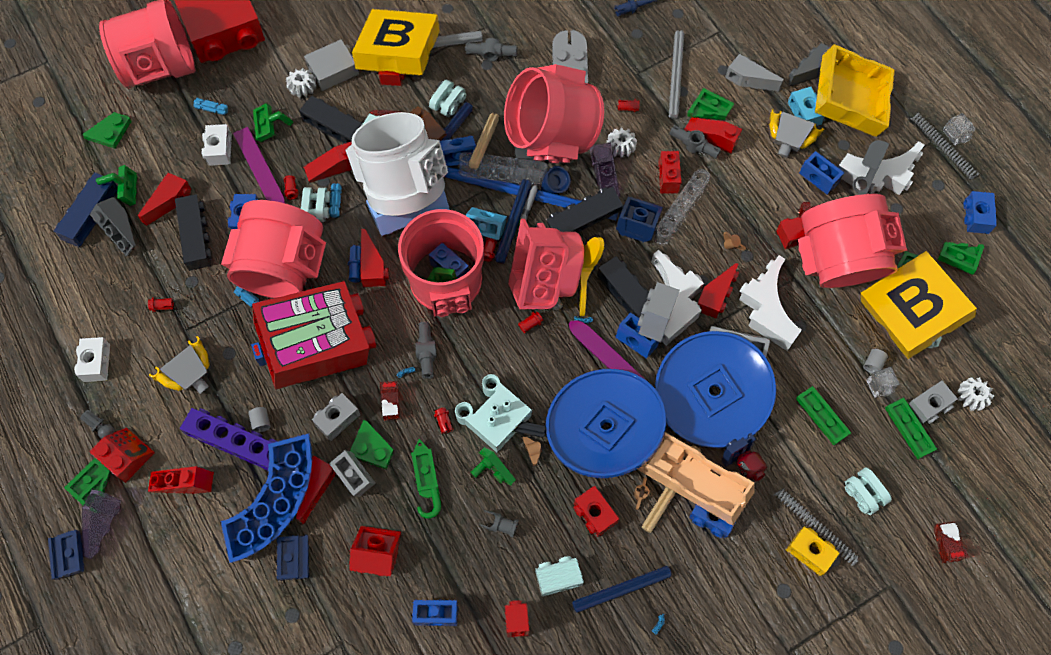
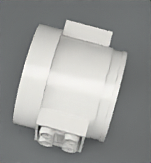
(397, 164)

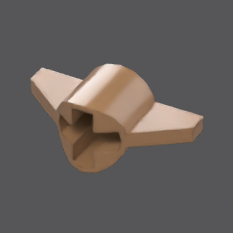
(732, 241)
(533, 449)
(641, 493)

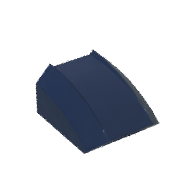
(638, 219)

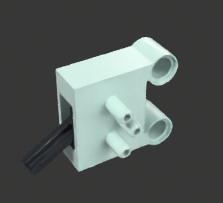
(499, 416)

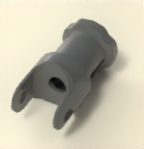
(502, 524)

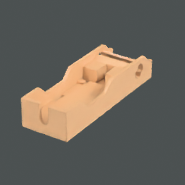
(696, 481)

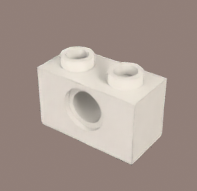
(217, 145)
(96, 369)

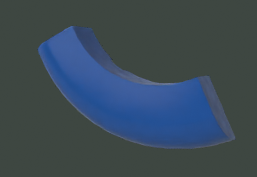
(276, 503)

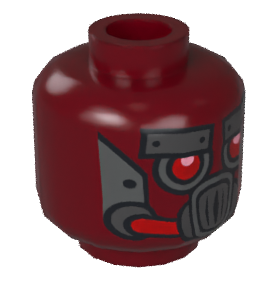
(751, 465)

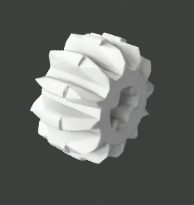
(301, 82)
(622, 142)
(970, 388)

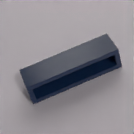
(77, 221)

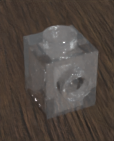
(959, 129)
(883, 382)

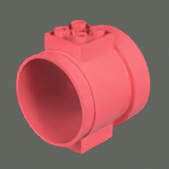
(147, 45)
(553, 113)
(457, 233)
(851, 241)
(274, 249)

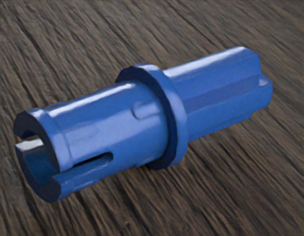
(355, 264)

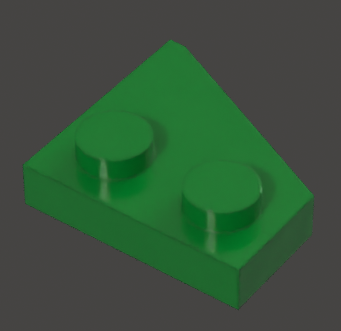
(710, 106)
(109, 130)
(961, 256)
(371, 447)
(93, 476)

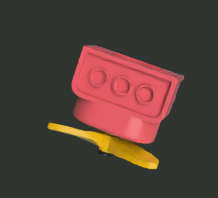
(551, 265)

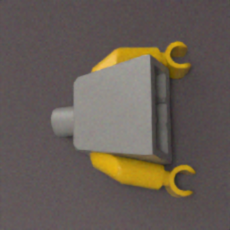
(792, 132)
(185, 369)

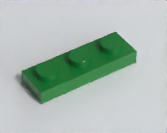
(823, 415)
(910, 428)

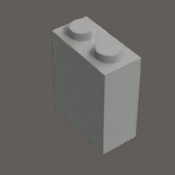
(331, 64)

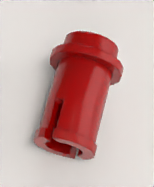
(628, 105)
(290, 186)
(489, 248)
(160, 304)
(530, 322)
(443, 420)

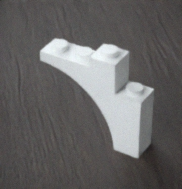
(892, 173)
(684, 310)
(768, 314)

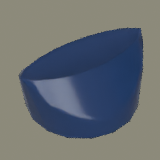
(556, 180)

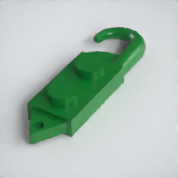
(426, 478)

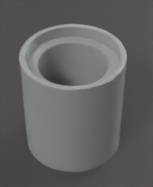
(875, 361)
(259, 419)

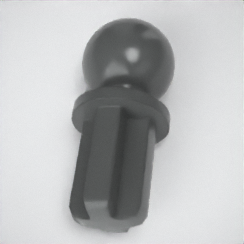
(96, 423)

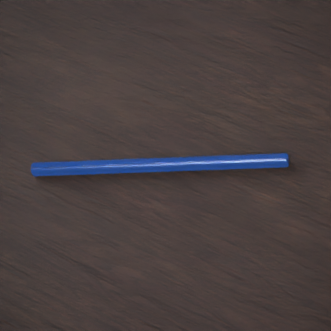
(512, 188)

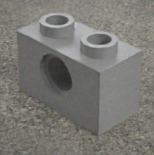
(940, 396)
(333, 427)
(352, 473)

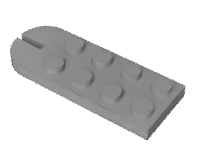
(573, 54)

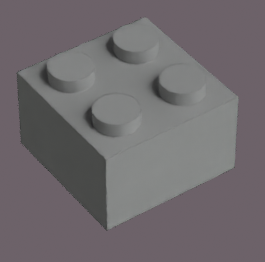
(657, 311)

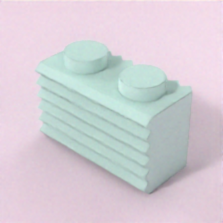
(559, 576)

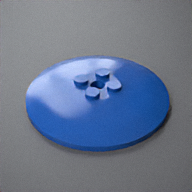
(723, 362)
(601, 398)

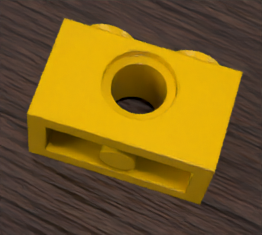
(817, 562)

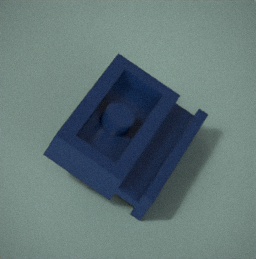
(736, 448)
(66, 554)
(292, 557)

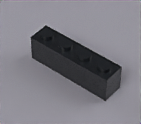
(329, 119)
(588, 212)
(193, 232)
(623, 286)

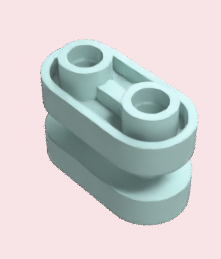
(447, 98)
(321, 197)
(867, 491)

